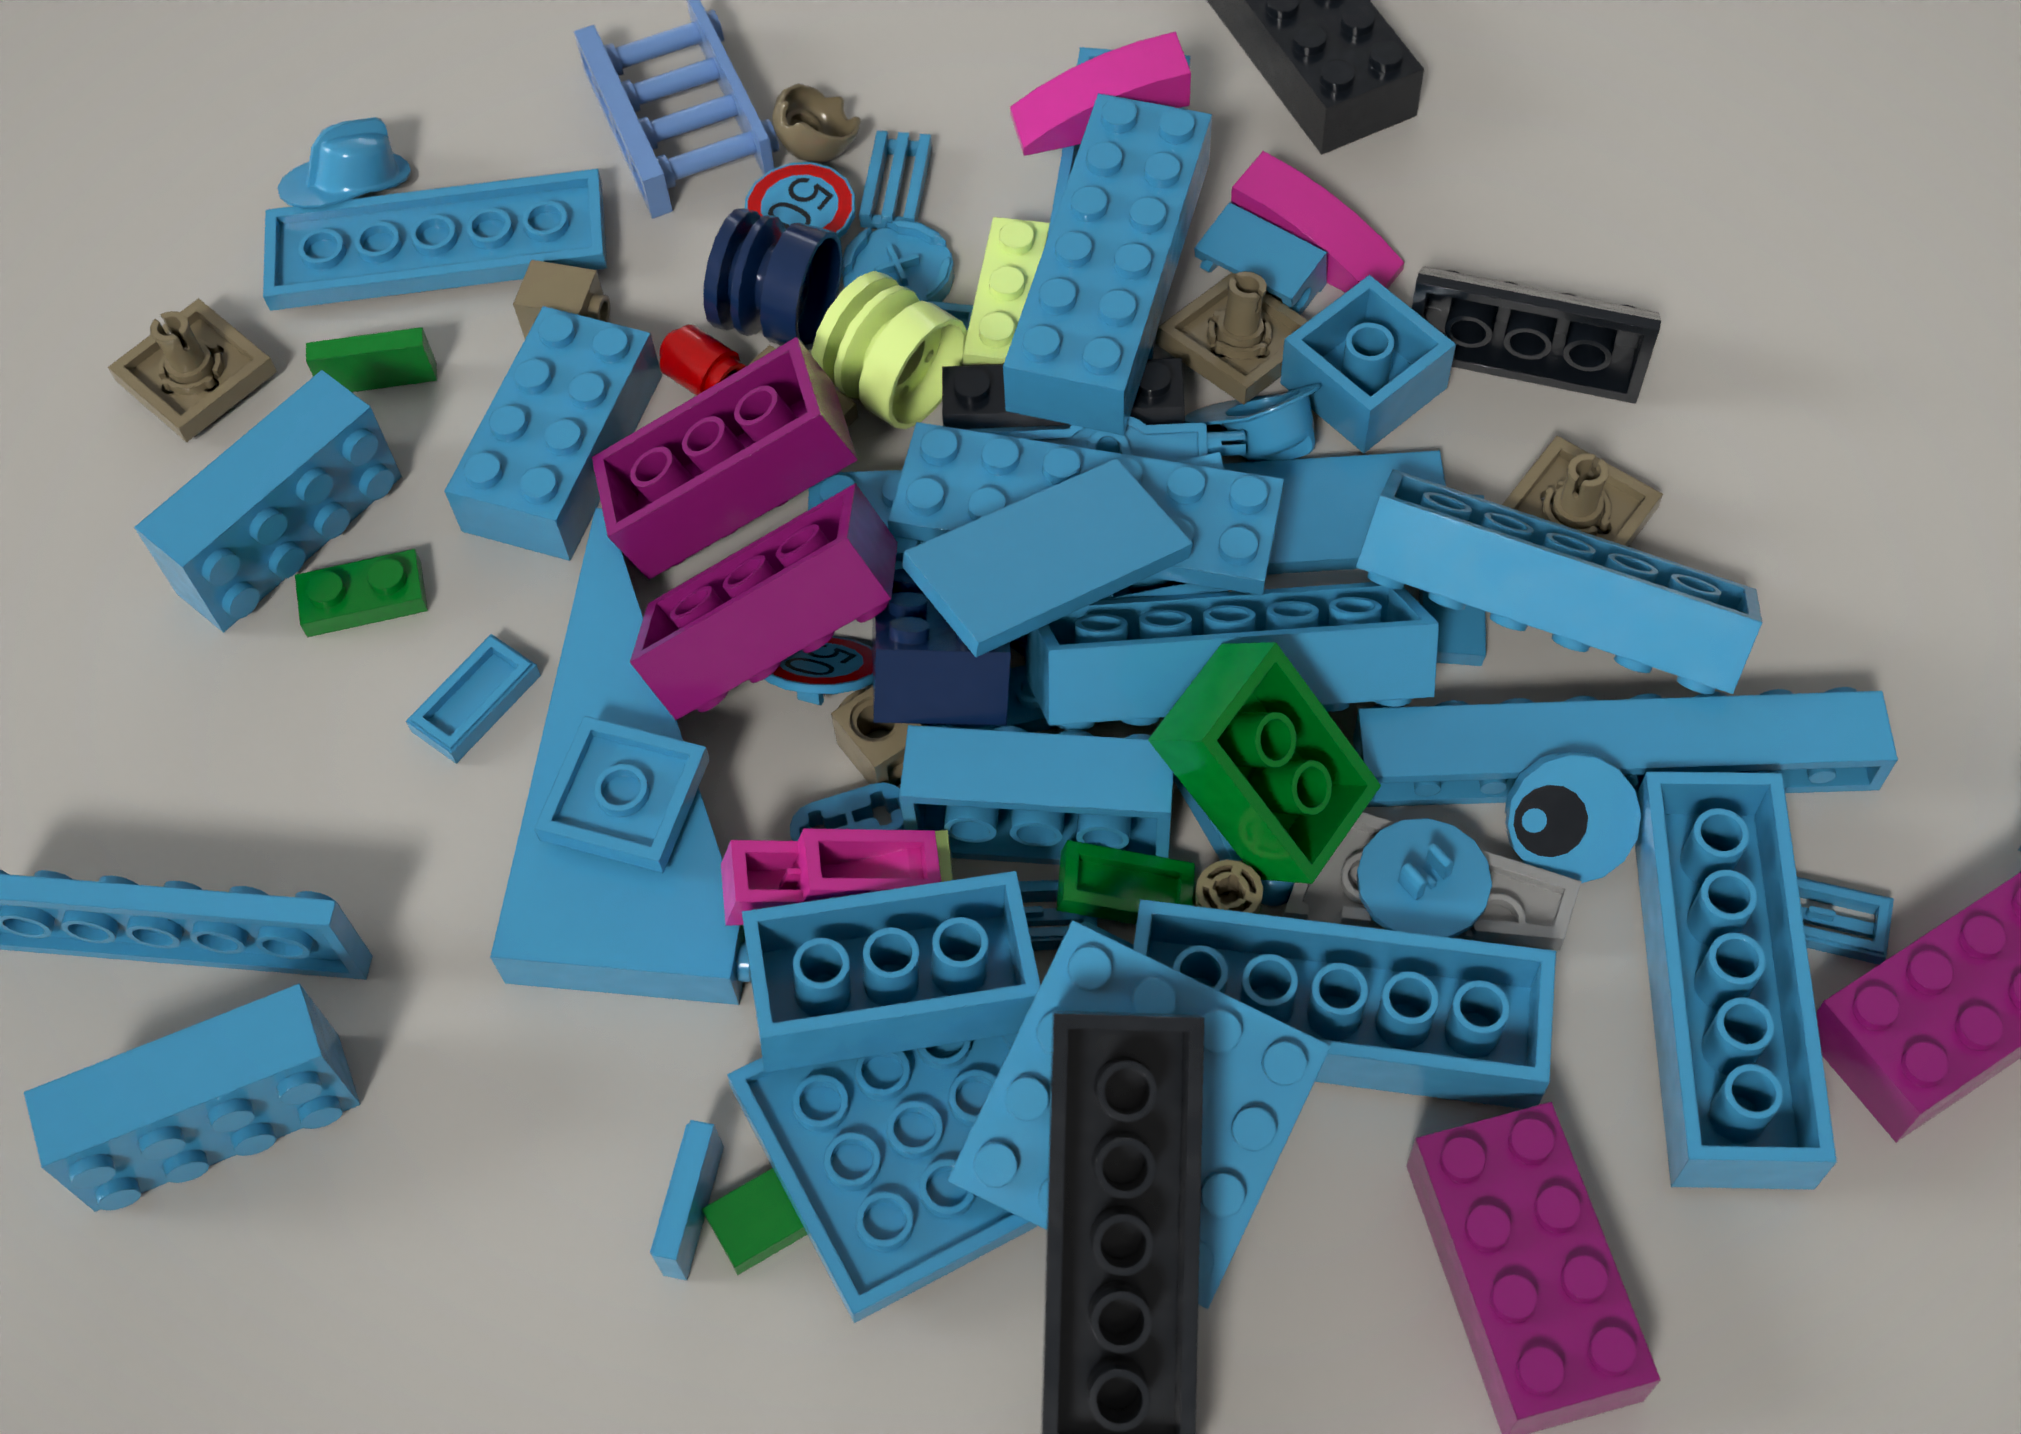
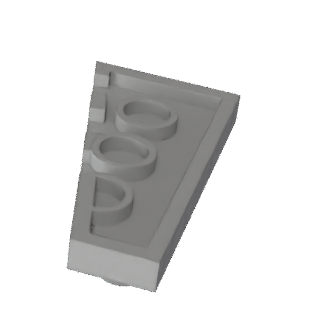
(1523, 906)

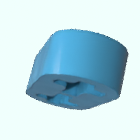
(851, 810)

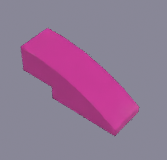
(1060, 109)
(1316, 216)
(824, 867)

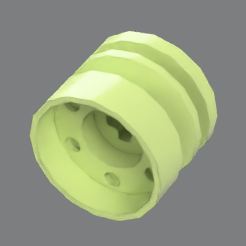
(888, 348)

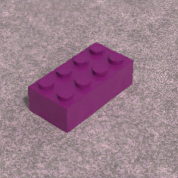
(722, 459)
(766, 603)
(1932, 1016)
(1530, 1271)

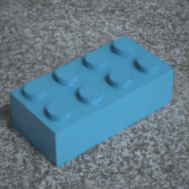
(560, 404)
(270, 501)
(1028, 792)
(890, 970)
(191, 1100)

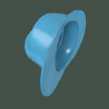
(344, 164)
(1273, 424)

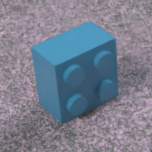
(1372, 363)

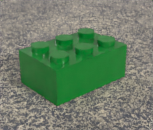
(1265, 762)

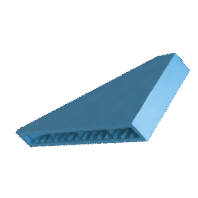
(595, 919)

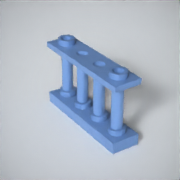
(640, 136)

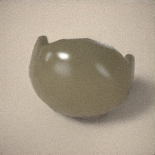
(812, 124)

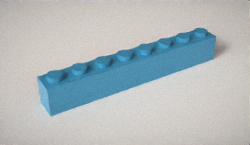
(1479, 750)

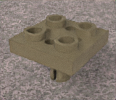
(1247, 326)
(188, 360)
(1585, 494)

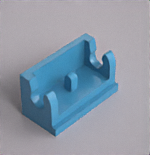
(1250, 244)

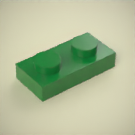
(360, 593)

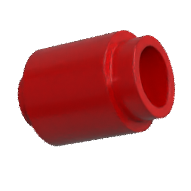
(696, 359)

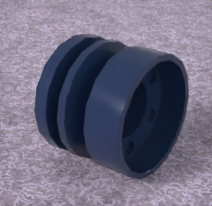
(771, 277)

